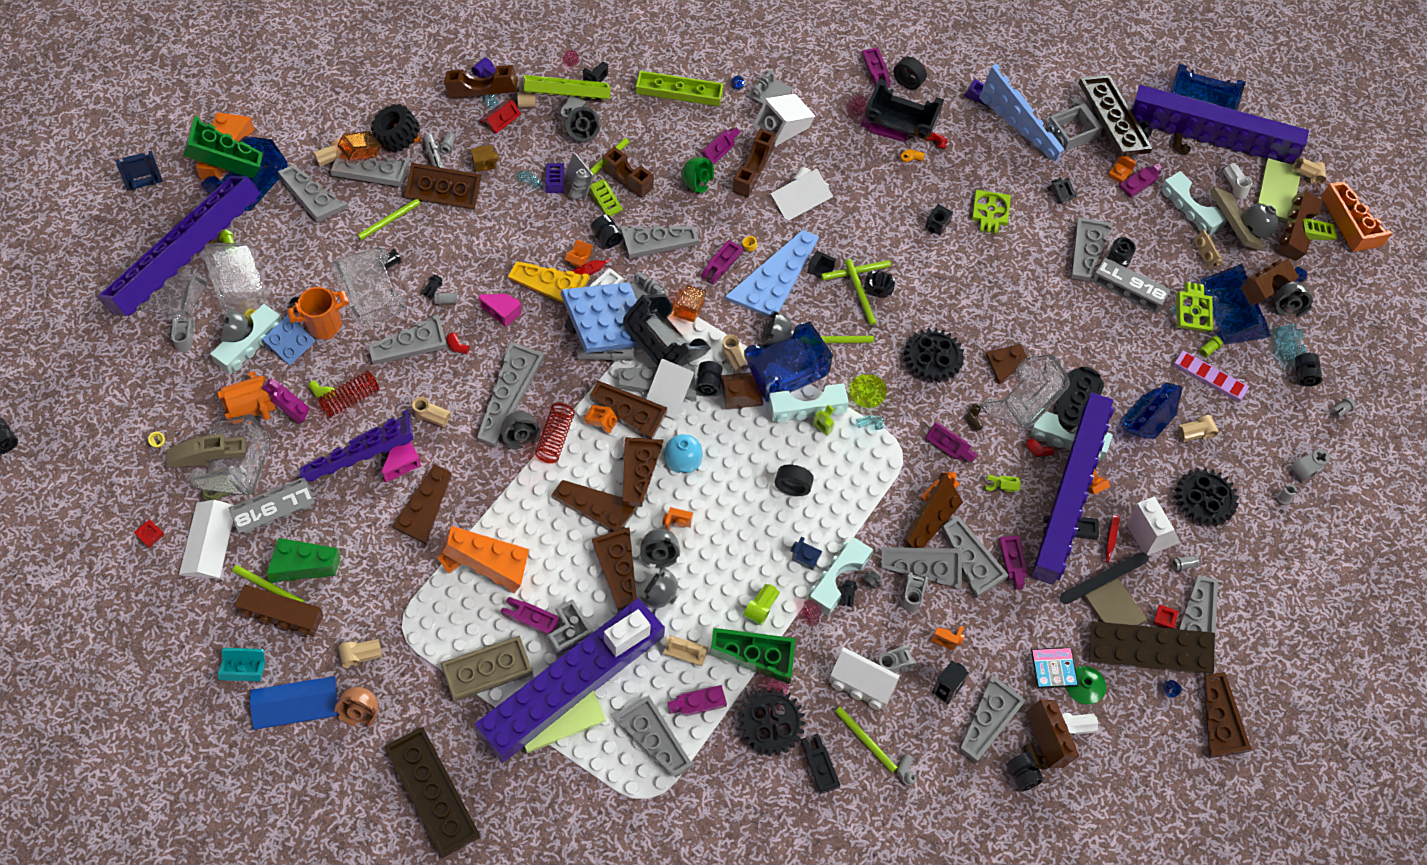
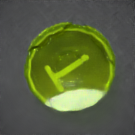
(868, 390)

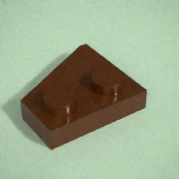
(1005, 361)

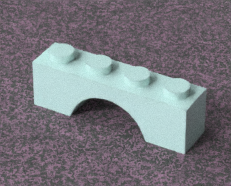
(1205, 218)
(232, 354)
(786, 407)
(1051, 431)
(853, 557)

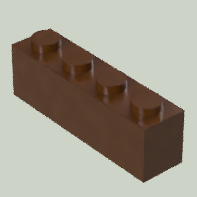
(278, 610)

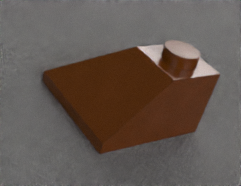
(740, 391)

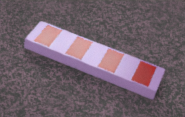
(1211, 376)

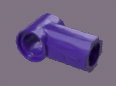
(483, 68)

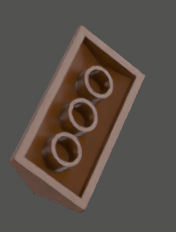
(443, 186)

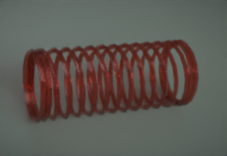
(372, 383)
(563, 416)

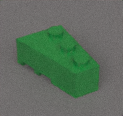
(302, 560)

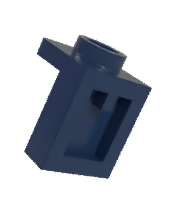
(805, 554)

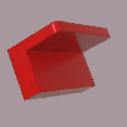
(501, 116)

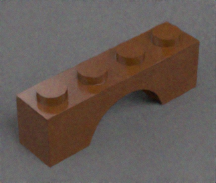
(461, 84)
(760, 152)
(1294, 240)
(1261, 284)

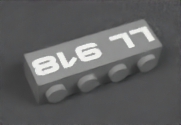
(1131, 285)
(271, 505)

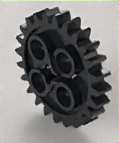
(951, 356)
(1200, 509)
(790, 718)

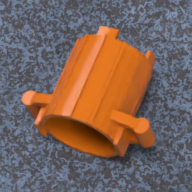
(319, 311)
(247, 398)

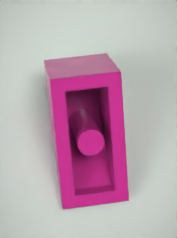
(501, 307)
(400, 461)

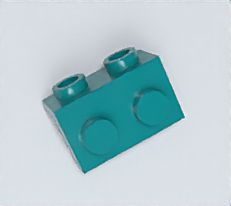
(242, 664)

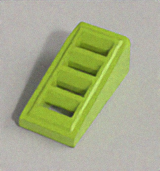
(600, 188)
(1318, 235)

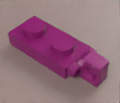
(883, 131)
(720, 145)
(1141, 180)
(286, 400)
(950, 443)
(1014, 560)
(698, 701)

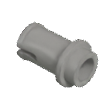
(446, 146)
(445, 298)
(1346, 405)
(1285, 497)
(1185, 562)

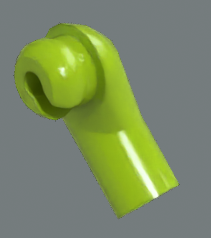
(319, 391)

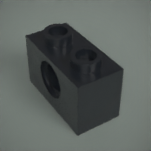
(950, 682)

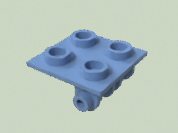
(288, 340)

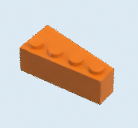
(234, 125)
(1353, 218)
(487, 556)

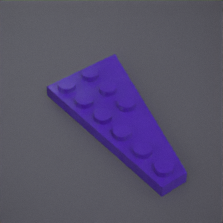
(362, 447)

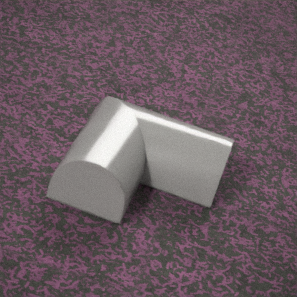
(574, 628)

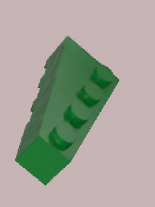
(221, 150)
(758, 652)

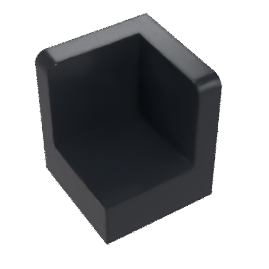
(821, 264)

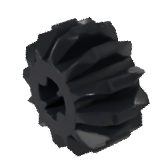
(879, 283)

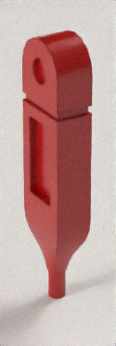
(591, 267)
(1112, 536)

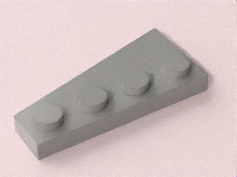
(648, 241)
(1088, 245)
(977, 563)
(938, 564)
(1202, 606)

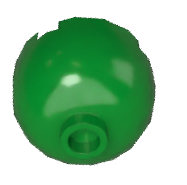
(696, 171)

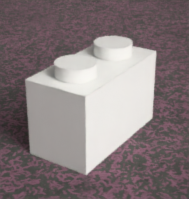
(627, 633)

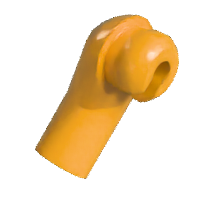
(910, 155)

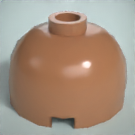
(353, 705)

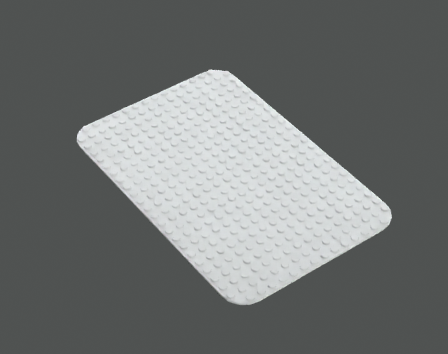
(733, 548)

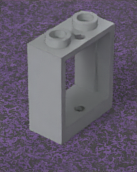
(1086, 118)

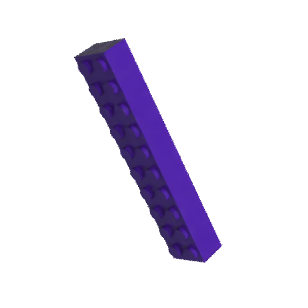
(1219, 125)
(179, 246)
(1073, 489)
(561, 687)

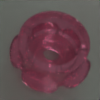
(571, 54)

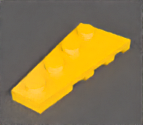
(546, 281)

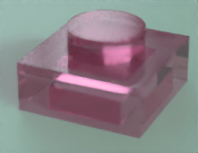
(858, 104)
(812, 612)
(778, 685)

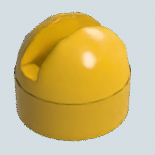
(747, 243)

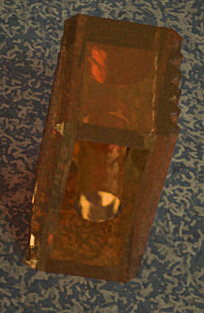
(359, 145)
(689, 303)

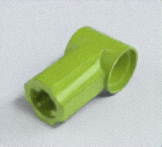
(759, 608)

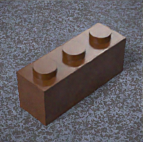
(1052, 733)

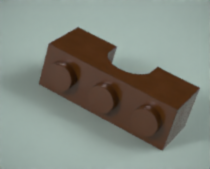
(616, 165)

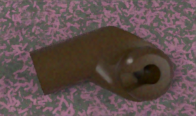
(972, 416)

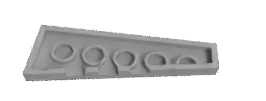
(513, 381)

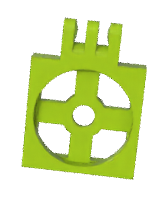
(989, 221)
(1196, 293)

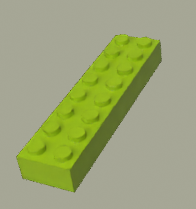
(566, 87)
(679, 88)

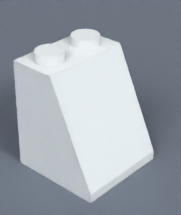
(784, 116)
(1151, 527)

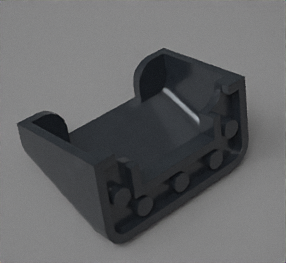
(902, 113)
(657, 336)

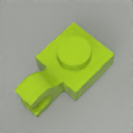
(824, 421)
(1006, 483)

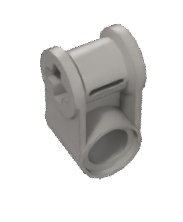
(571, 104)
(183, 333)
(1311, 464)
(915, 589)
(899, 659)

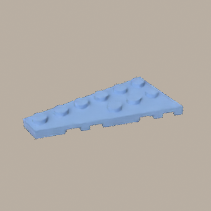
(1018, 113)
(772, 282)

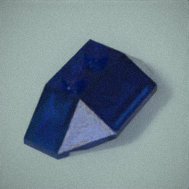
(1153, 411)

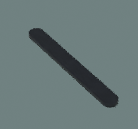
(1104, 578)

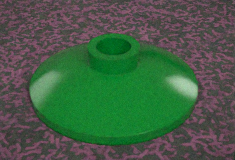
(1088, 693)

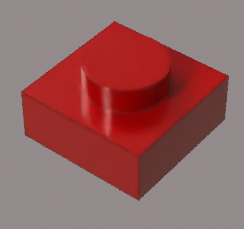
(148, 533)
(1165, 617)

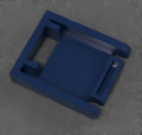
(139, 166)

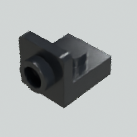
(598, 74)
(1062, 189)

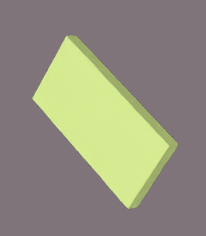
(1279, 187)
(579, 718)

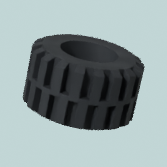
(395, 137)

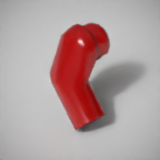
(936, 137)
(455, 345)
(1037, 449)

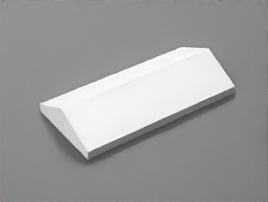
(207, 540)

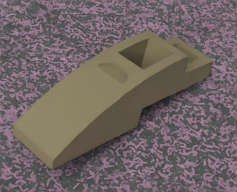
(199, 450)

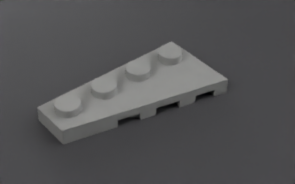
(371, 170)
(311, 195)
(418, 340)
(641, 379)
(992, 716)
(652, 732)

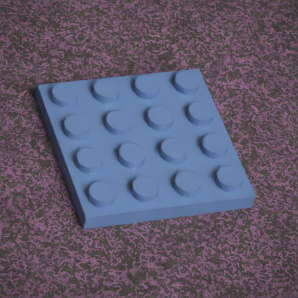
(599, 315)

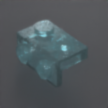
(1289, 342)

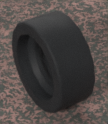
(915, 67)
(794, 480)

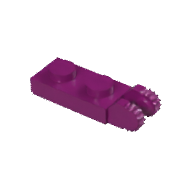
(875, 65)
(722, 261)
(531, 616)

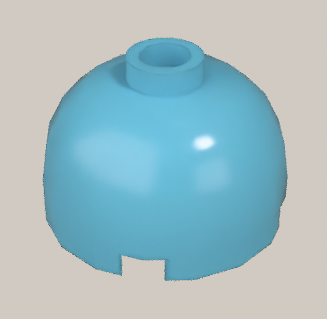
(683, 453)

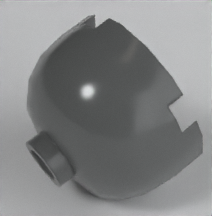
(583, 124)
(1261, 218)
(1296, 297)
(235, 327)
(778, 328)
(519, 427)
(660, 548)
(661, 590)

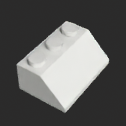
(863, 679)

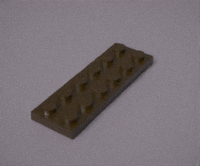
(1115, 115)
(1152, 647)
(432, 792)

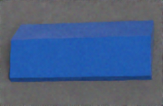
(293, 702)

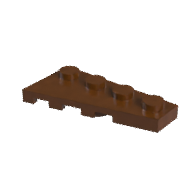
(631, 409)
(639, 465)
(595, 505)
(421, 510)
(934, 513)
(616, 561)
(1224, 722)

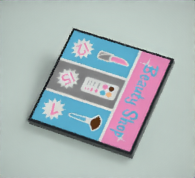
(1054, 668)

